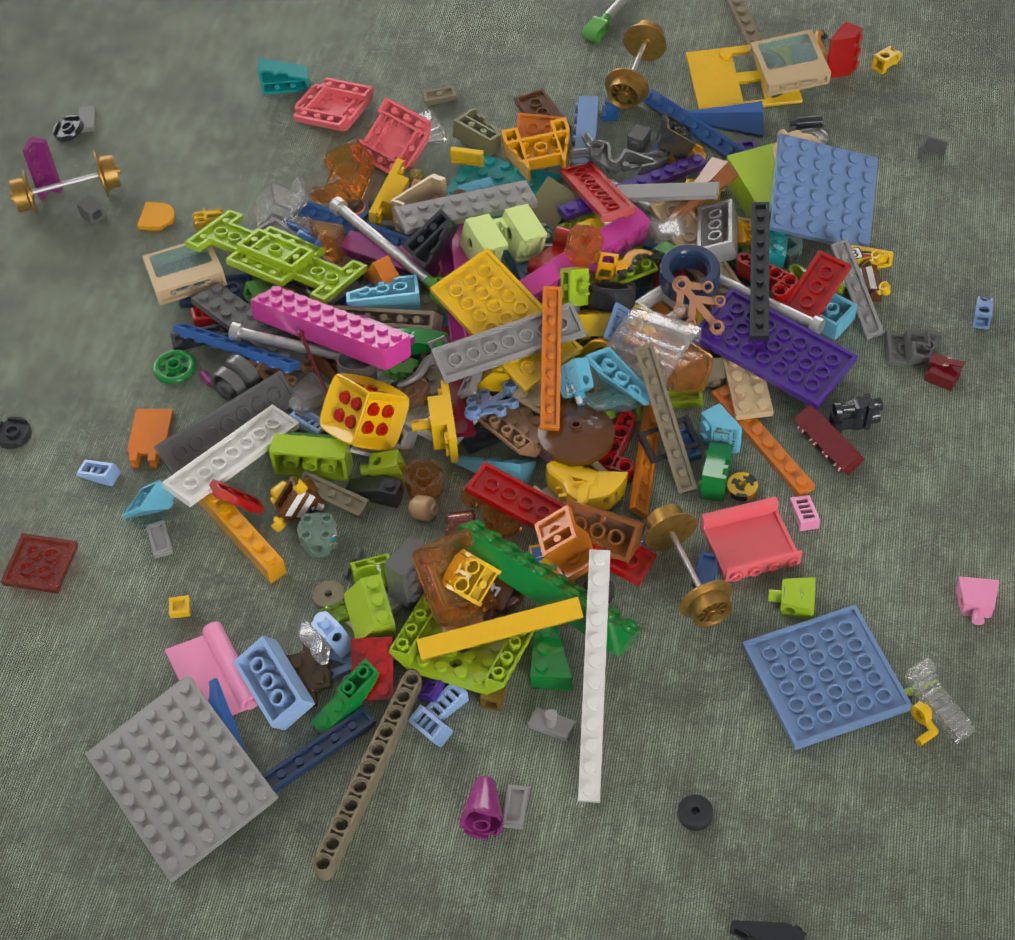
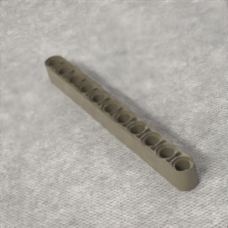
(367, 781)

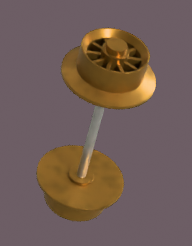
(625, 85)
(24, 197)
(707, 602)

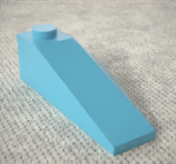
(399, 294)
(615, 372)
(517, 468)

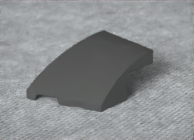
(910, 347)

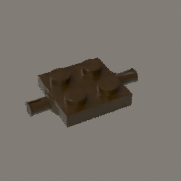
(312, 674)

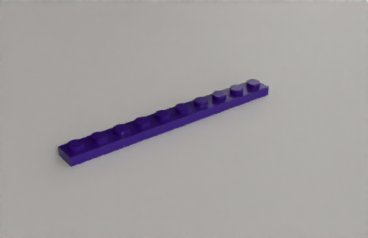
(661, 175)

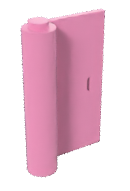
(212, 658)

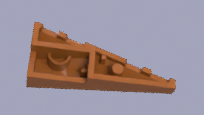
(714, 171)

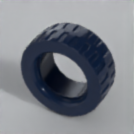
(688, 257)

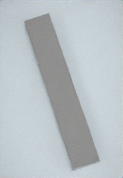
(671, 191)
(858, 291)

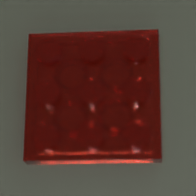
(39, 563)

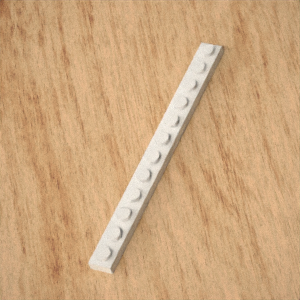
(594, 677)

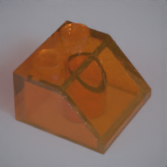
(331, 236)

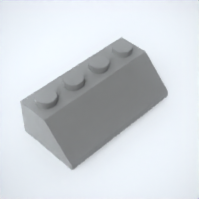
(719, 229)

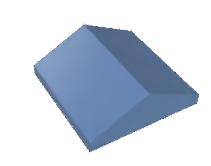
(618, 314)

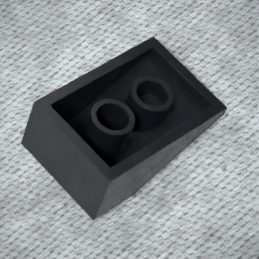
(675, 137)

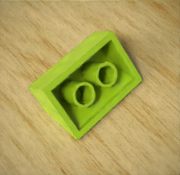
(370, 608)

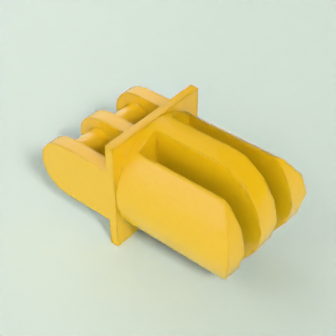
(203, 218)

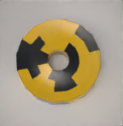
(742, 479)

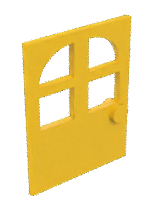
(718, 83)

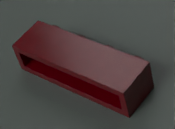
(831, 442)

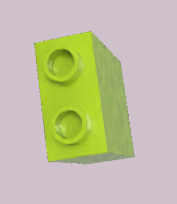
(754, 178)

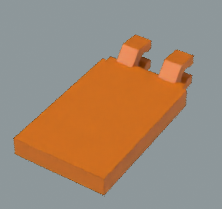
(148, 430)

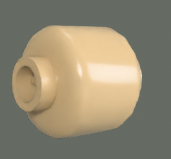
(423, 507)

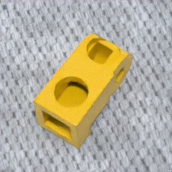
(885, 59)

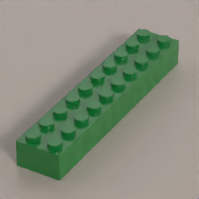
(543, 585)

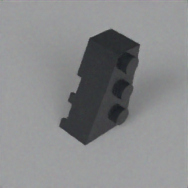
(431, 240)

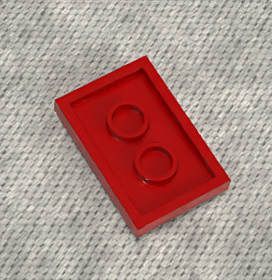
(377, 653)

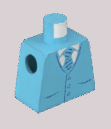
(576, 379)

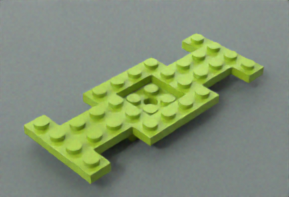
(292, 255)

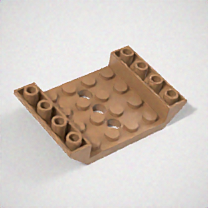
(521, 425)

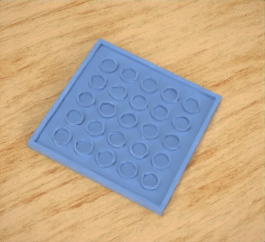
(822, 192)
(826, 677)

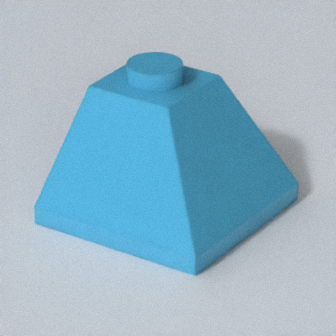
(150, 500)

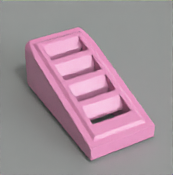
(809, 523)

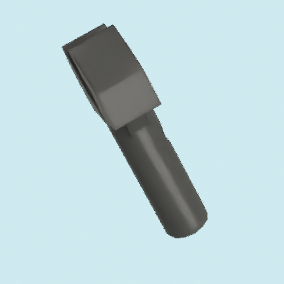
(357, 556)

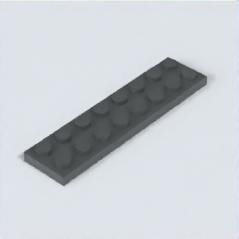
(228, 308)
(212, 428)

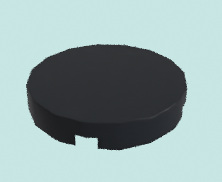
(68, 128)
(14, 432)

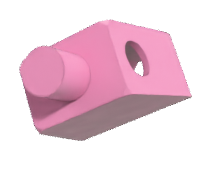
(977, 597)

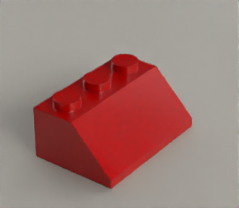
(844, 50)

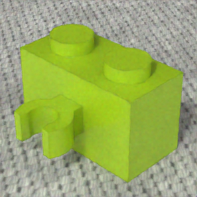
(575, 285)
(369, 567)

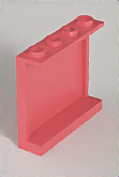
(749, 539)

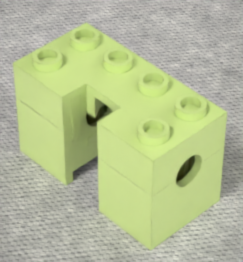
(515, 231)

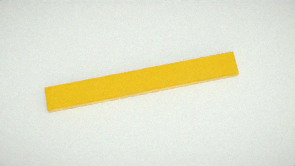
(499, 628)

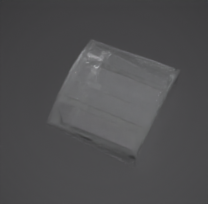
(667, 333)

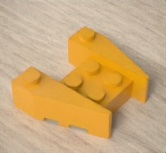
(538, 150)

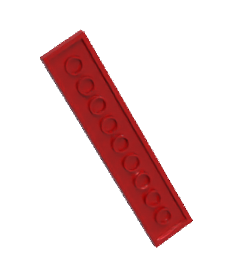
(532, 506)

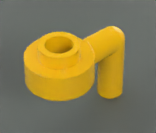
(923, 715)

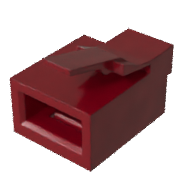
(944, 371)

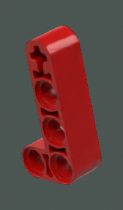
(552, 252)
(780, 281)
(614, 459)

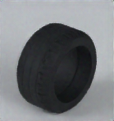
(605, 294)

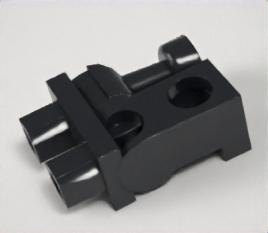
(857, 414)

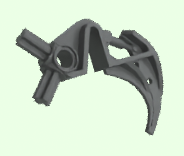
(600, 152)

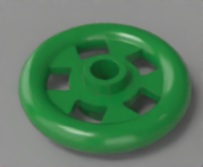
(174, 366)

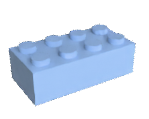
(273, 683)

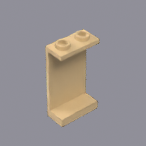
(419, 192)

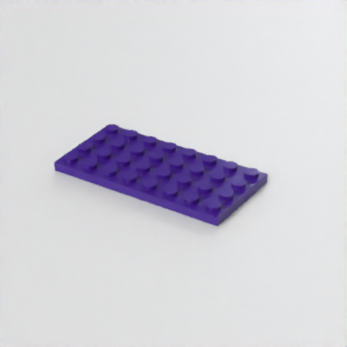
(791, 359)

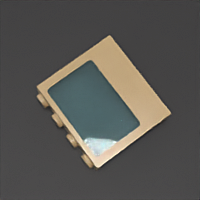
(791, 62)
(182, 272)

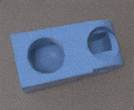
(983, 313)

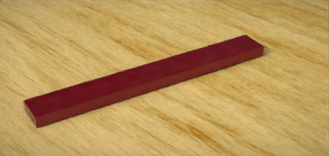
(463, 426)

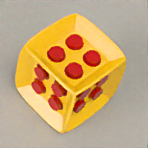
(364, 412)

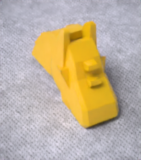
(586, 485)

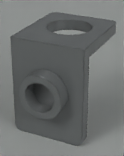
(934, 145)

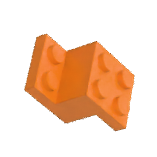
(564, 543)

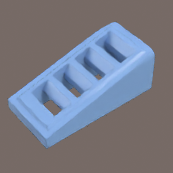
(311, 418)
(100, 472)
(457, 702)
(439, 734)

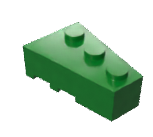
(715, 471)
(549, 661)

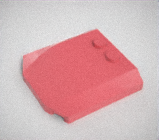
(333, 104)
(396, 135)

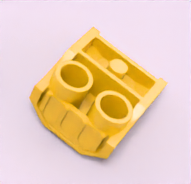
(470, 576)

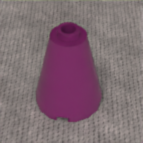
(482, 810)

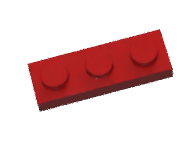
(236, 497)

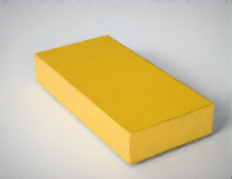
(467, 156)

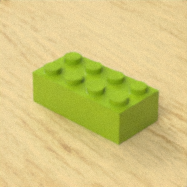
(318, 455)

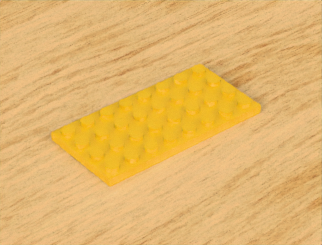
(487, 296)

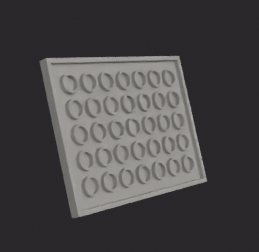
(181, 778)

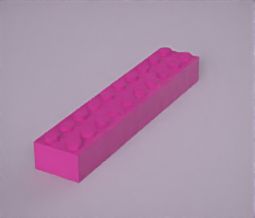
(618, 238)
(332, 327)

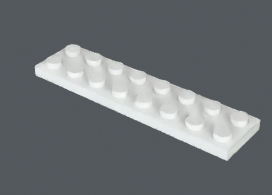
(229, 455)

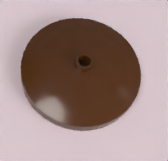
(582, 437)

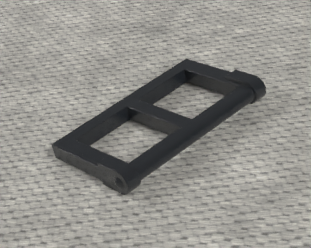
(645, 444)

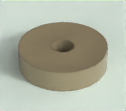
(326, 588)

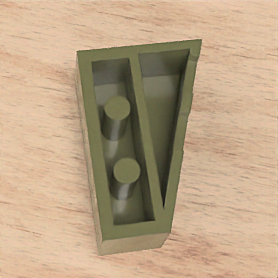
(477, 132)

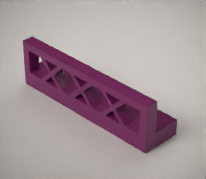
(44, 164)

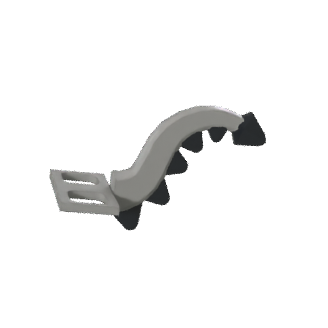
(423, 366)

